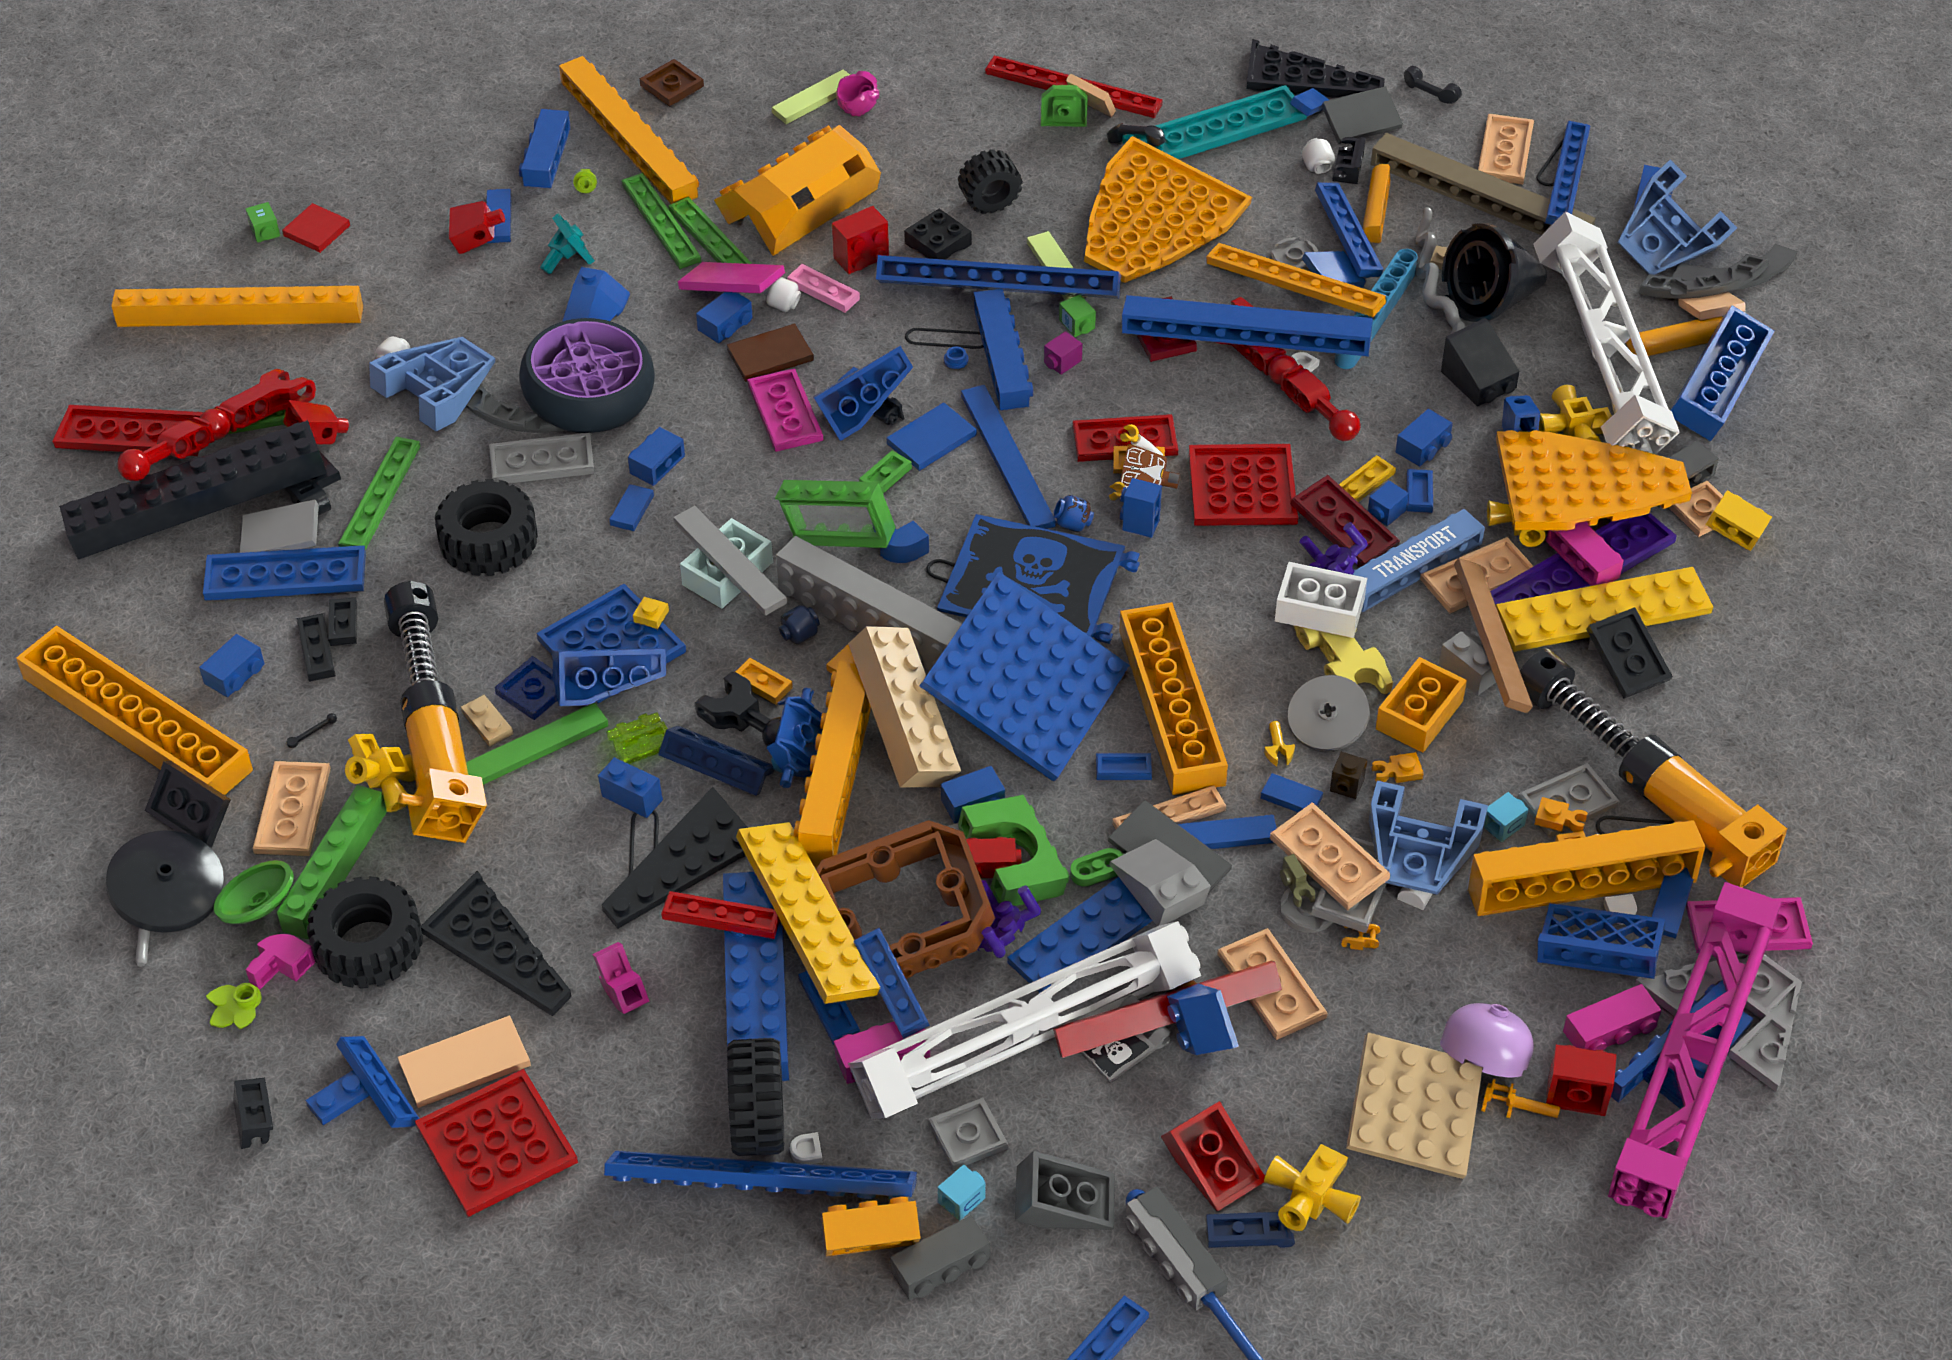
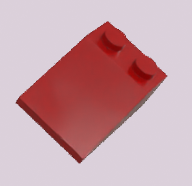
(1214, 1156)

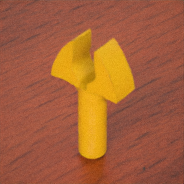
(1278, 745)

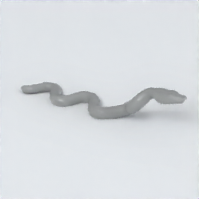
(1430, 272)

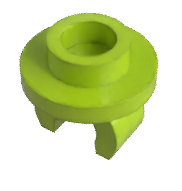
(585, 181)

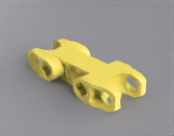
(1348, 658)

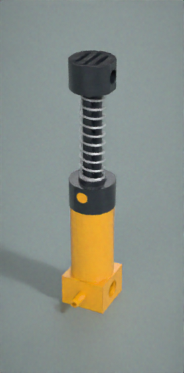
(446, 796)
(1739, 840)

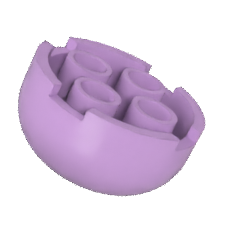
(1489, 1039)

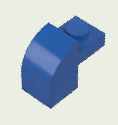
(906, 544)

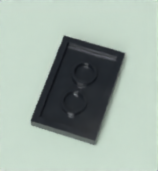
(1629, 652)
(187, 803)

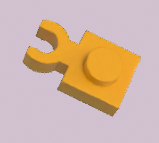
(1401, 767)
(1555, 815)

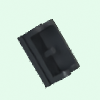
(1349, 161)
(252, 1111)

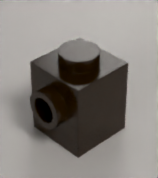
(1348, 775)

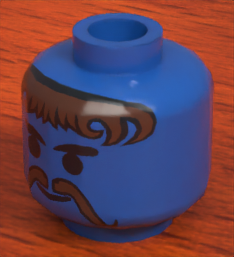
(1073, 513)

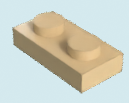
(487, 720)

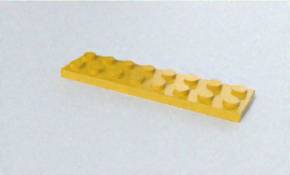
(1568, 613)
(807, 913)

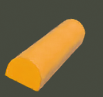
(1377, 203)
(1677, 336)

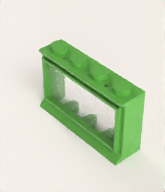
(837, 513)

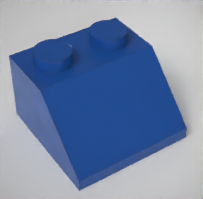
(1201, 1020)

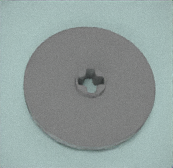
(1348, 708)

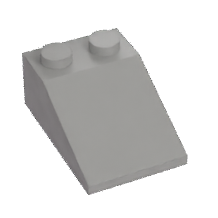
(1161, 881)

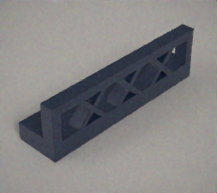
(715, 759)

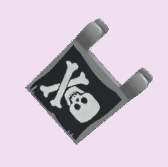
(1120, 1056)

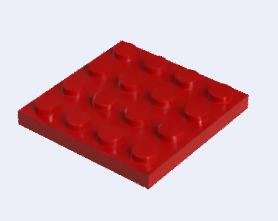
(1242, 484)
(496, 1142)

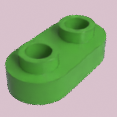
(1094, 866)

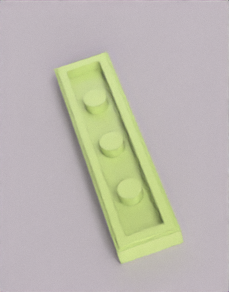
(808, 99)
(1048, 253)

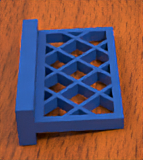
(1599, 953)

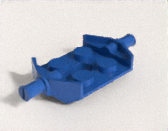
(792, 746)

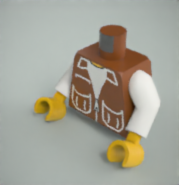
(1144, 463)

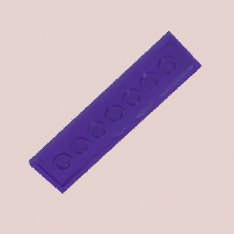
(1631, 537)

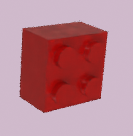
(860, 239)
(1581, 1079)

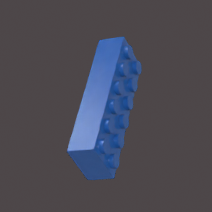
(1721, 373)

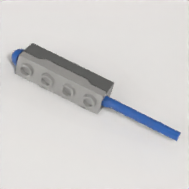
(1182, 1258)

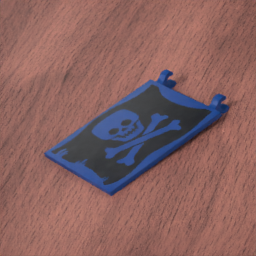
(1055, 567)

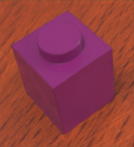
(1063, 353)

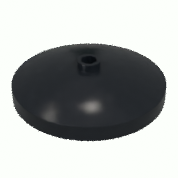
(164, 881)

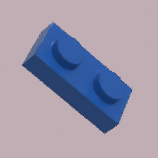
(337, 1098)

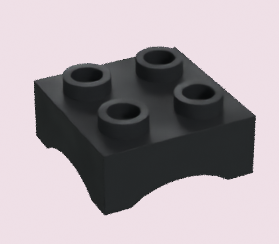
(938, 236)

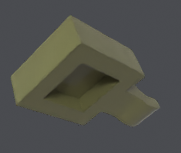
(1295, 877)

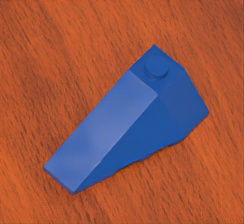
(596, 296)
(857, 397)
(598, 673)

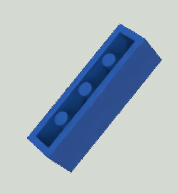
(545, 148)

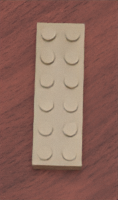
(902, 709)

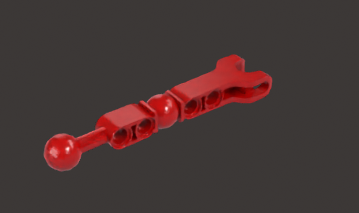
(1299, 385)
(215, 423)

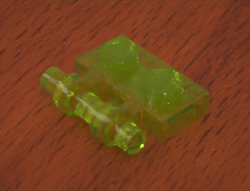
(635, 744)

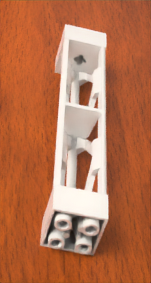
(1637, 423)
(1159, 960)

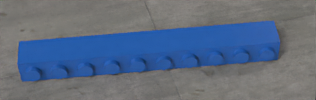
(998, 276)
(1247, 325)

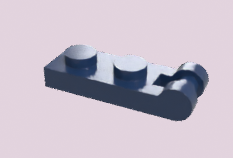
(1247, 1230)

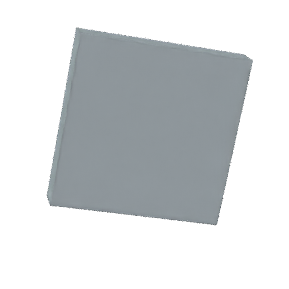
(968, 1133)

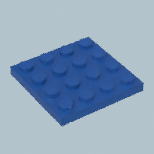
(609, 625)

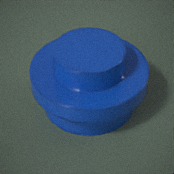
(956, 358)

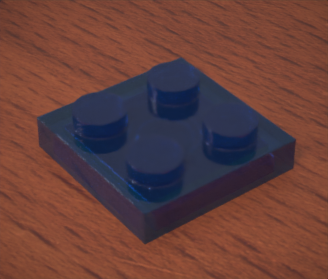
(529, 688)

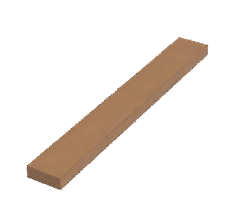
(1493, 636)

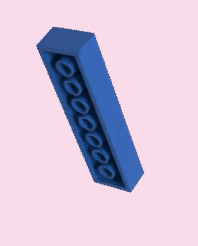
(754, 973)

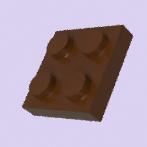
(671, 82)

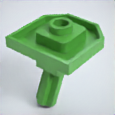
(1064, 106)

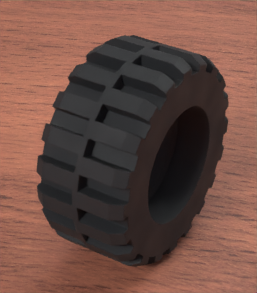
(486, 550)
(370, 960)
(755, 1096)

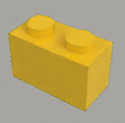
(1738, 520)

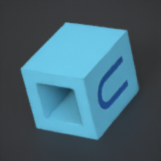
(1505, 816)
(961, 1192)

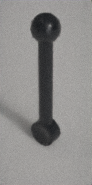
(293, 741)

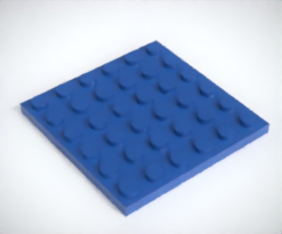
(1025, 676)

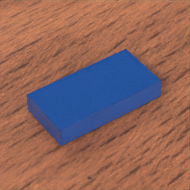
(1309, 102)
(1420, 489)
(631, 507)
(1123, 766)
(1290, 793)

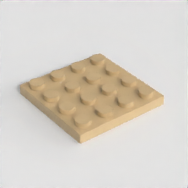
(1414, 1106)

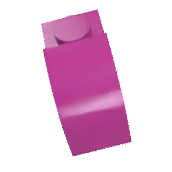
(281, 954)
(619, 979)

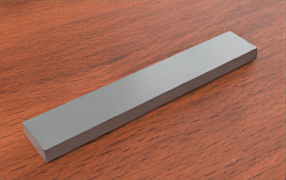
(730, 560)

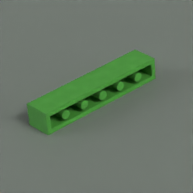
(333, 857)

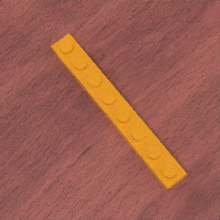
(1296, 279)

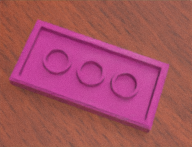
(731, 277)
(785, 410)
(1789, 931)

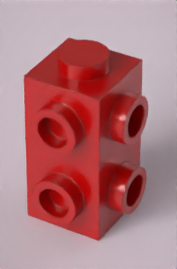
(993, 854)

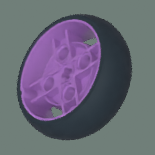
(579, 380)

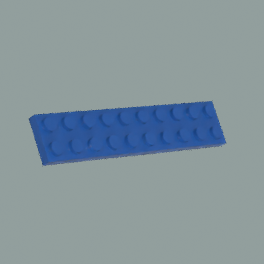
(767, 1174)

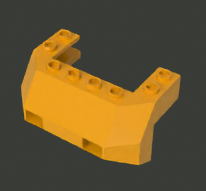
(829, 164)

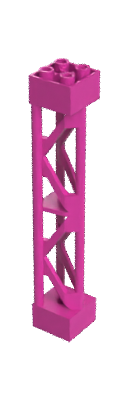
(1643, 1172)

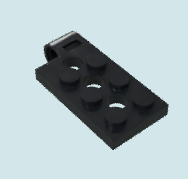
(313, 490)

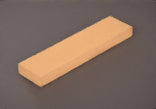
(1188, 807)

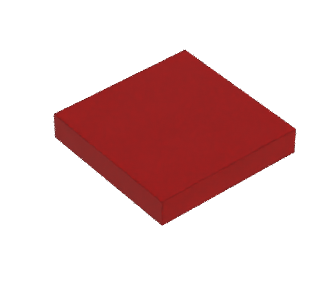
(316, 227)

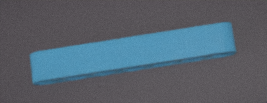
(1392, 285)

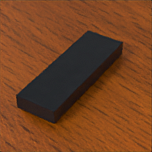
(315, 647)

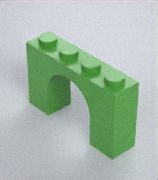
(1016, 819)

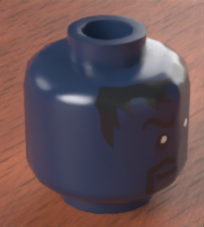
(799, 624)

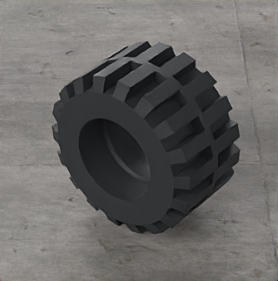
(990, 181)

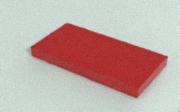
(1097, 437)

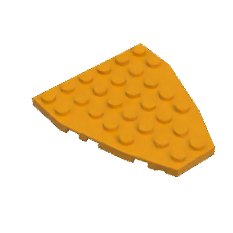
(1156, 211)
(1574, 480)

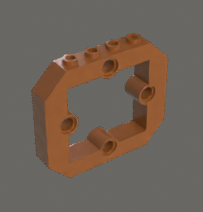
(884, 860)

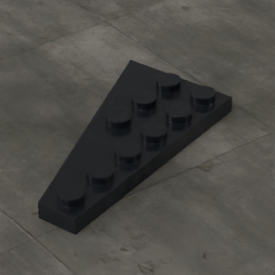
(1301, 72)
(688, 854)
(491, 940)

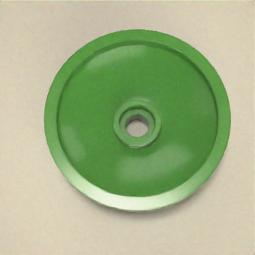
(254, 892)

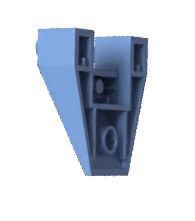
(1661, 233)
(438, 373)
(1417, 851)

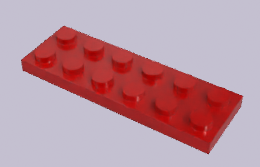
(115, 427)

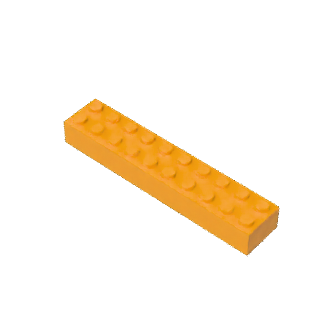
(131, 710)

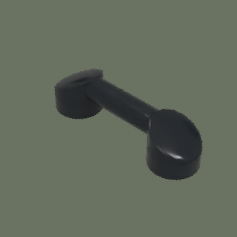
(1413, 78)
(1153, 134)

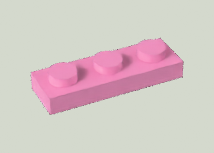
(824, 288)

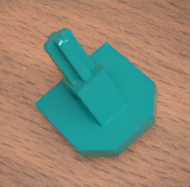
(565, 244)

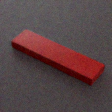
(720, 914)

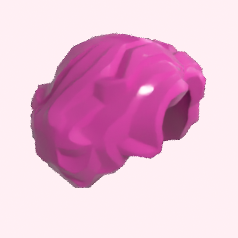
(857, 93)

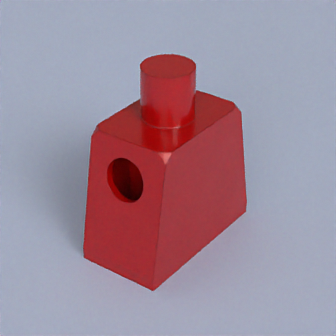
(473, 225)
(320, 418)

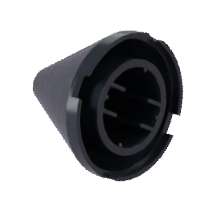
(1488, 272)

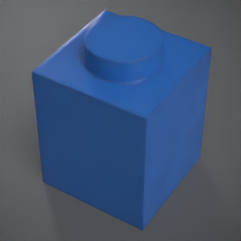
(1388, 503)

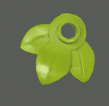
(232, 1007)

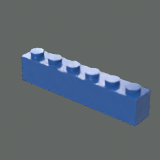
(1002, 349)

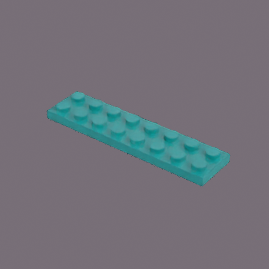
(1227, 123)

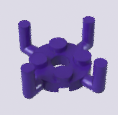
(1337, 558)
(1007, 920)

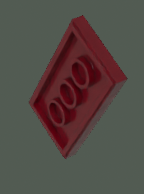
(1331, 508)

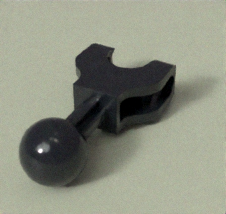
(737, 709)

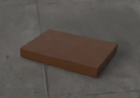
(770, 352)

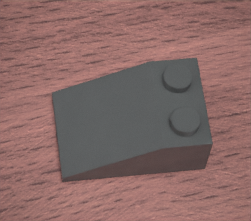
(1063, 1194)

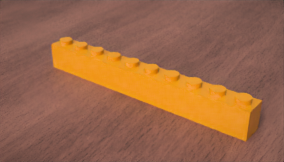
(628, 130)
(237, 306)

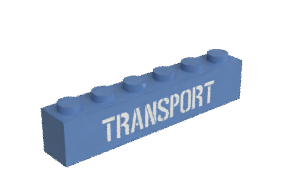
(1419, 554)

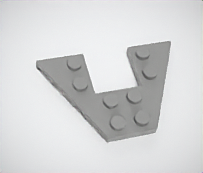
(1770, 999)

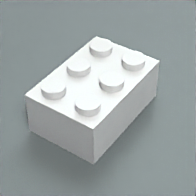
(1320, 599)

